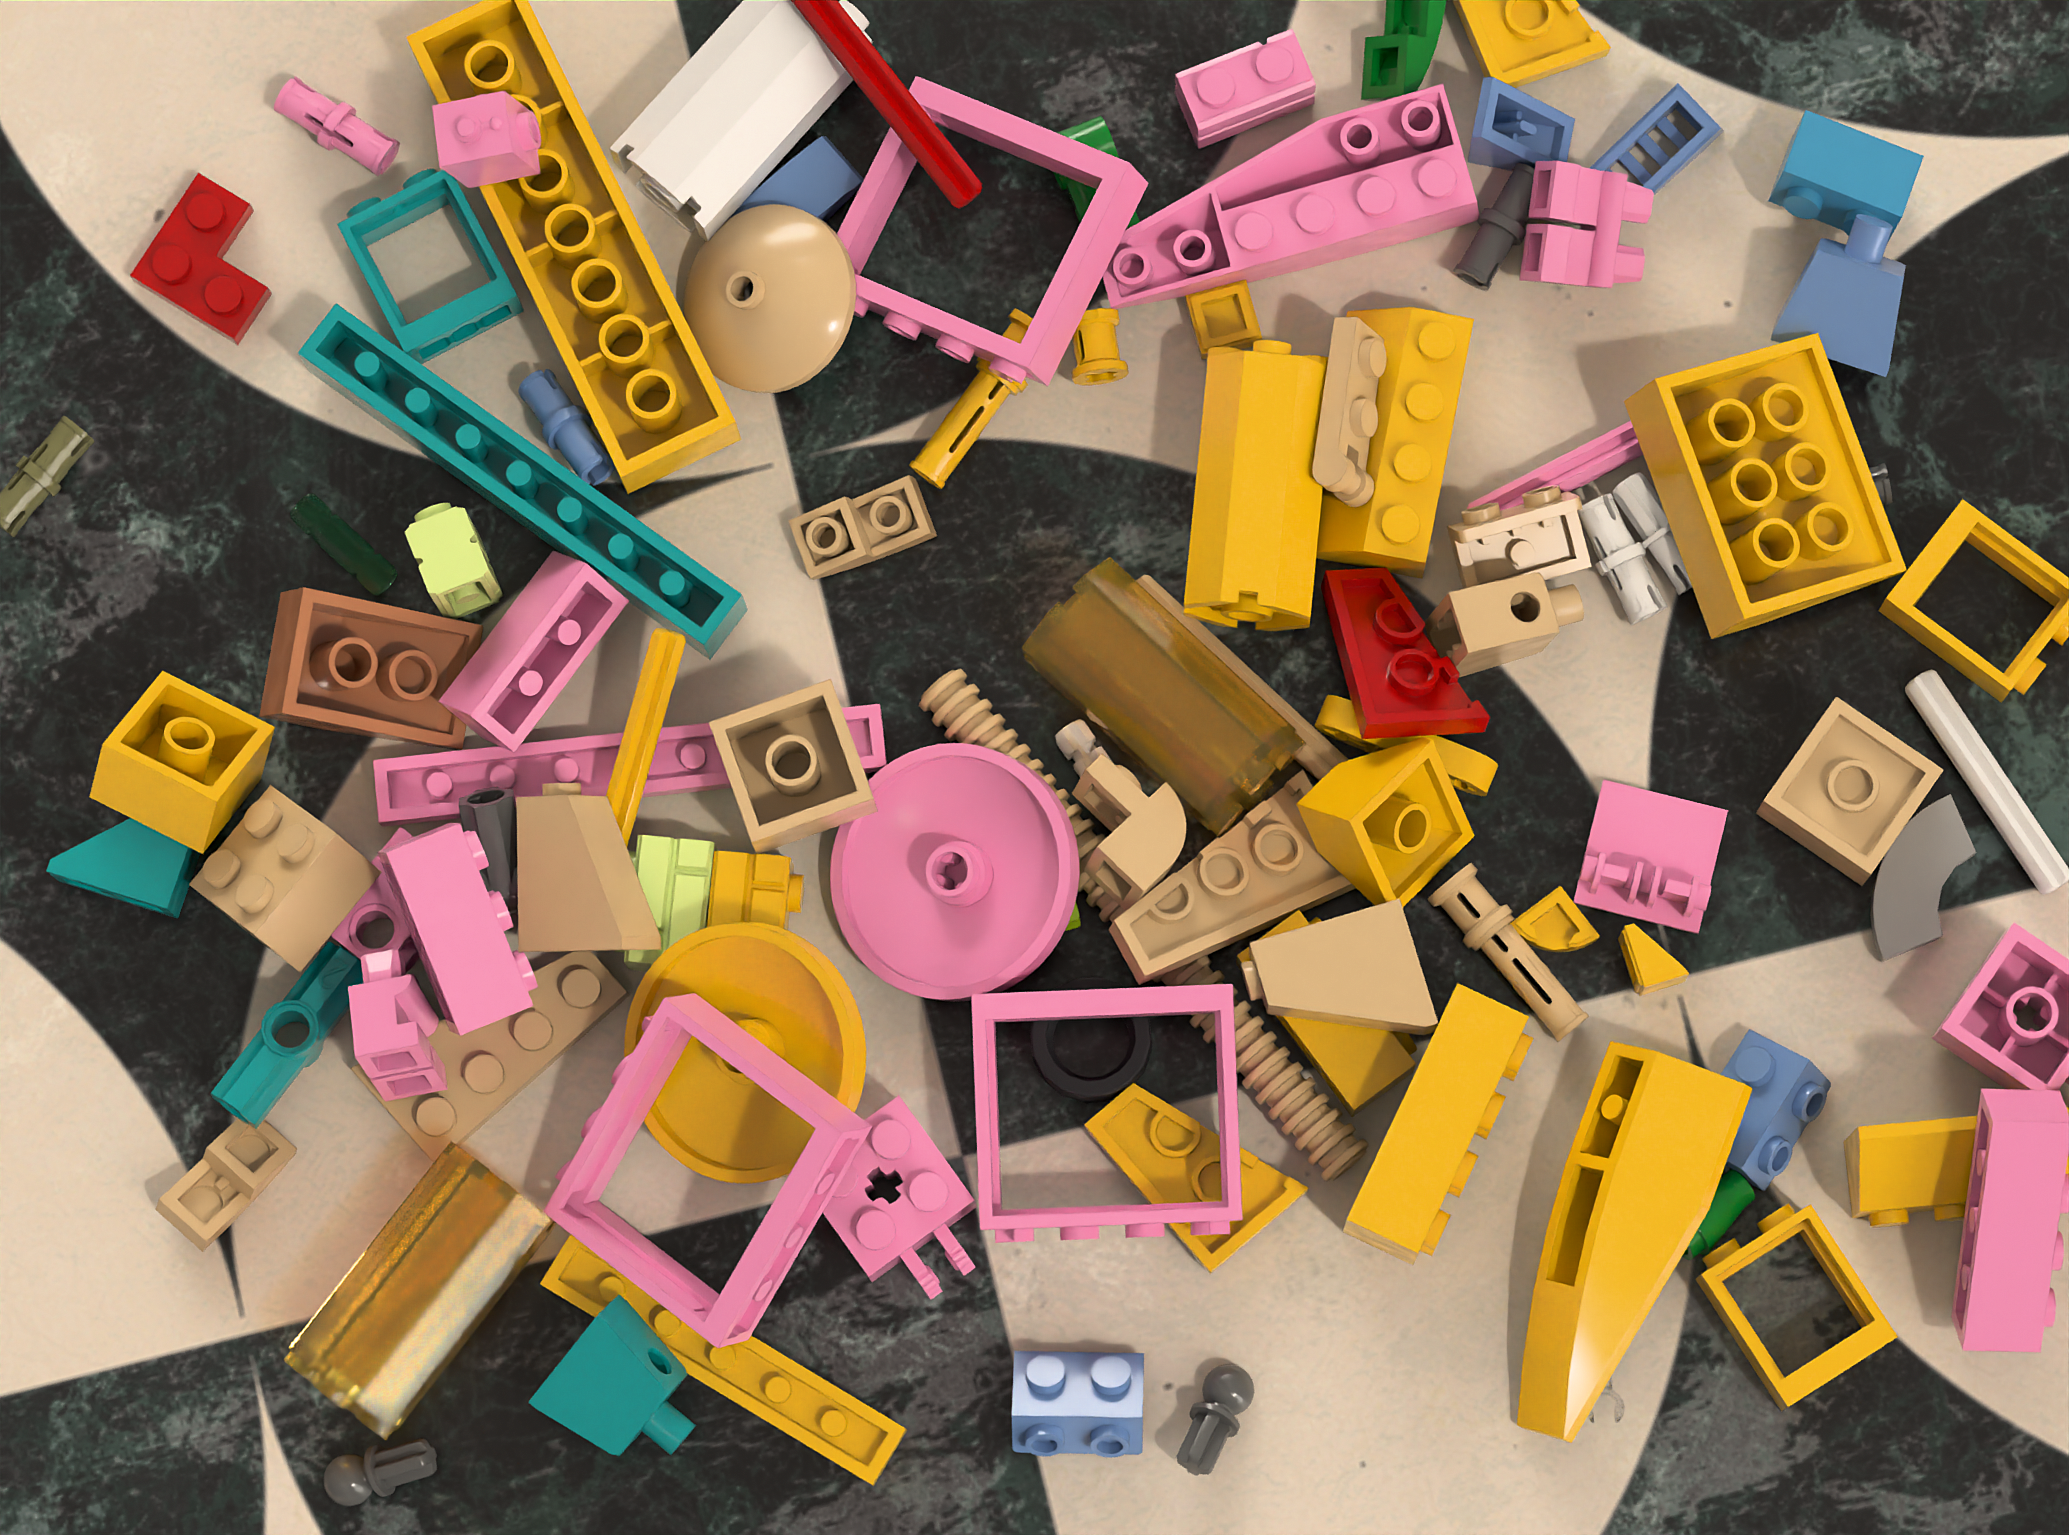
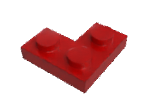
(187, 262)

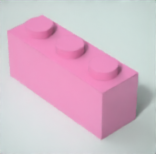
(534, 651)

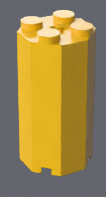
(1256, 489)

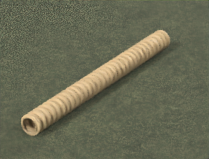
(1256, 1054)

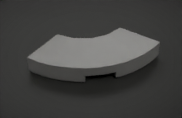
(1912, 879)

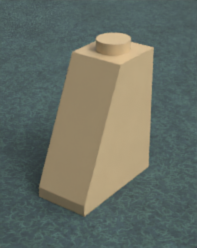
(577, 877)
(1345, 972)

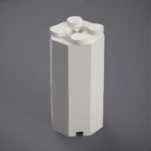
(733, 113)

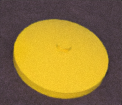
(786, 1000)

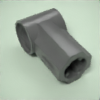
(494, 819)

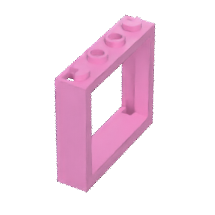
(1078, 275)
(1084, 1222)
(788, 1223)

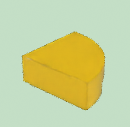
(1555, 924)

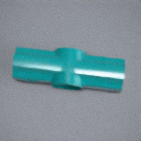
(269, 1069)

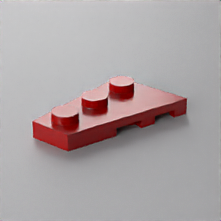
(1390, 665)

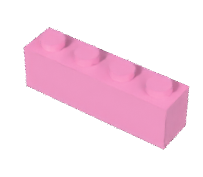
(2012, 1221)

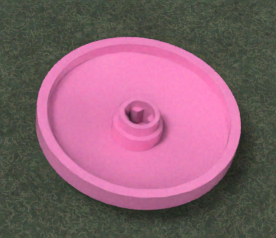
(956, 873)

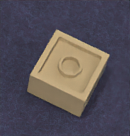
(1849, 791)

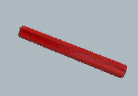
(892, 99)

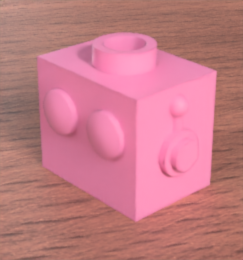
(487, 139)

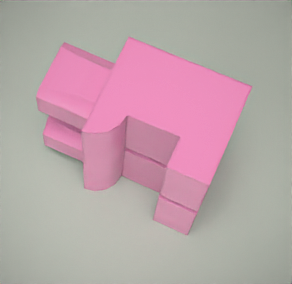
(1598, 205)
(392, 1029)

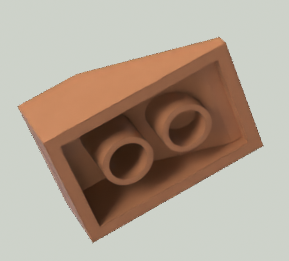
(366, 668)

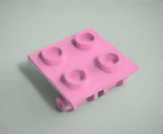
(1650, 856)

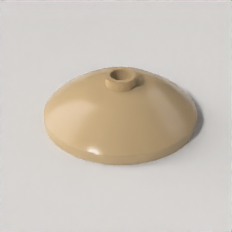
(797, 302)

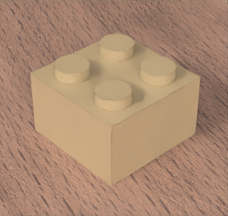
(793, 766)
(285, 878)

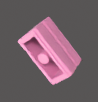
(1245, 88)

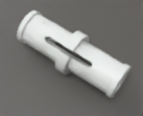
(1621, 559)

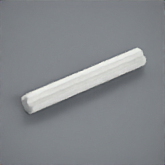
(1987, 781)

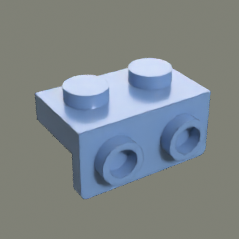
(1783, 1101)
(1077, 1403)

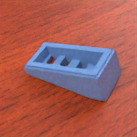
(1676, 99)

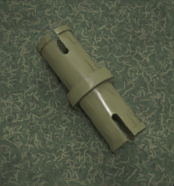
(41, 474)

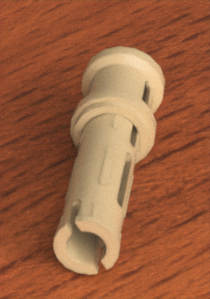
(1559, 1016)

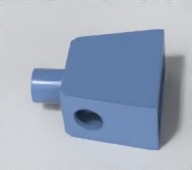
(1848, 298)

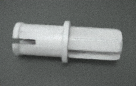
(1648, 517)

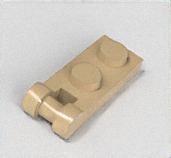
(1349, 411)

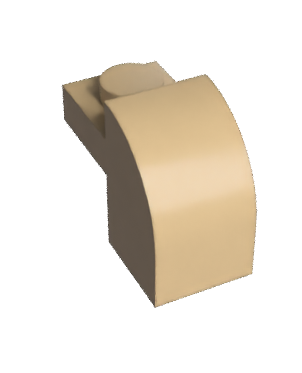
(1144, 831)

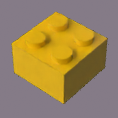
(181, 762)

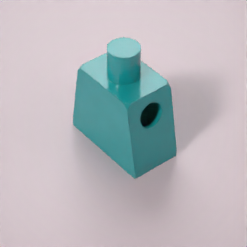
(617, 1384)

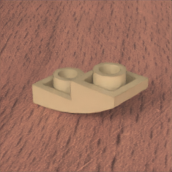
(862, 528)

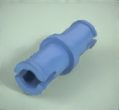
(566, 427)

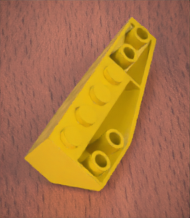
(1621, 1223)

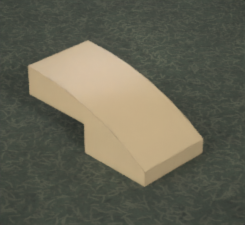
(225, 1181)

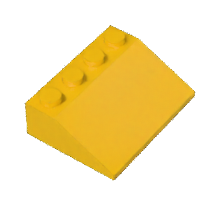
(1763, 484)

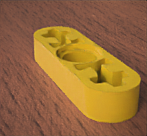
(1465, 767)

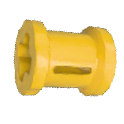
(1098, 349)

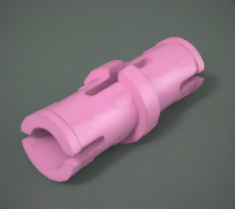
(336, 126)

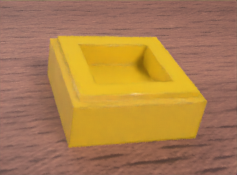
(1223, 317)

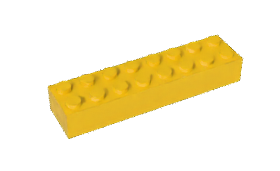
(584, 252)

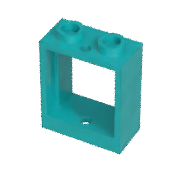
(457, 320)

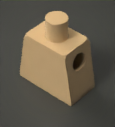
(1501, 621)

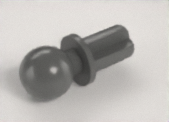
(1226, 1393)
(352, 1478)

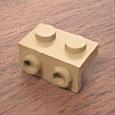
(1520, 540)

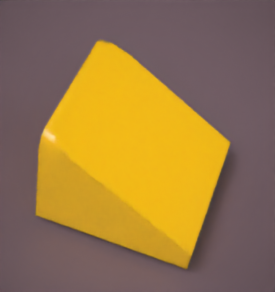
(1649, 963)

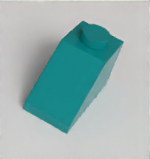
(130, 866)

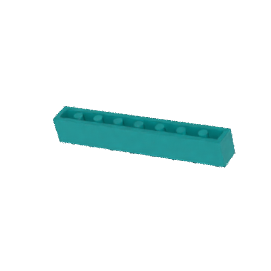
(522, 480)

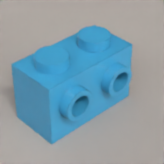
(1842, 173)

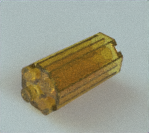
(1162, 696)
(419, 1291)

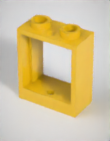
(2013, 556)
(1776, 1230)

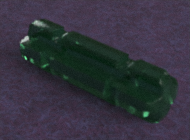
(343, 544)

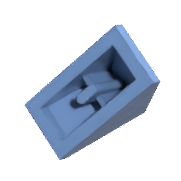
(1517, 129)

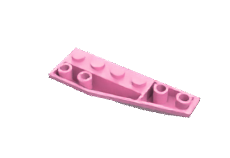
(1305, 202)

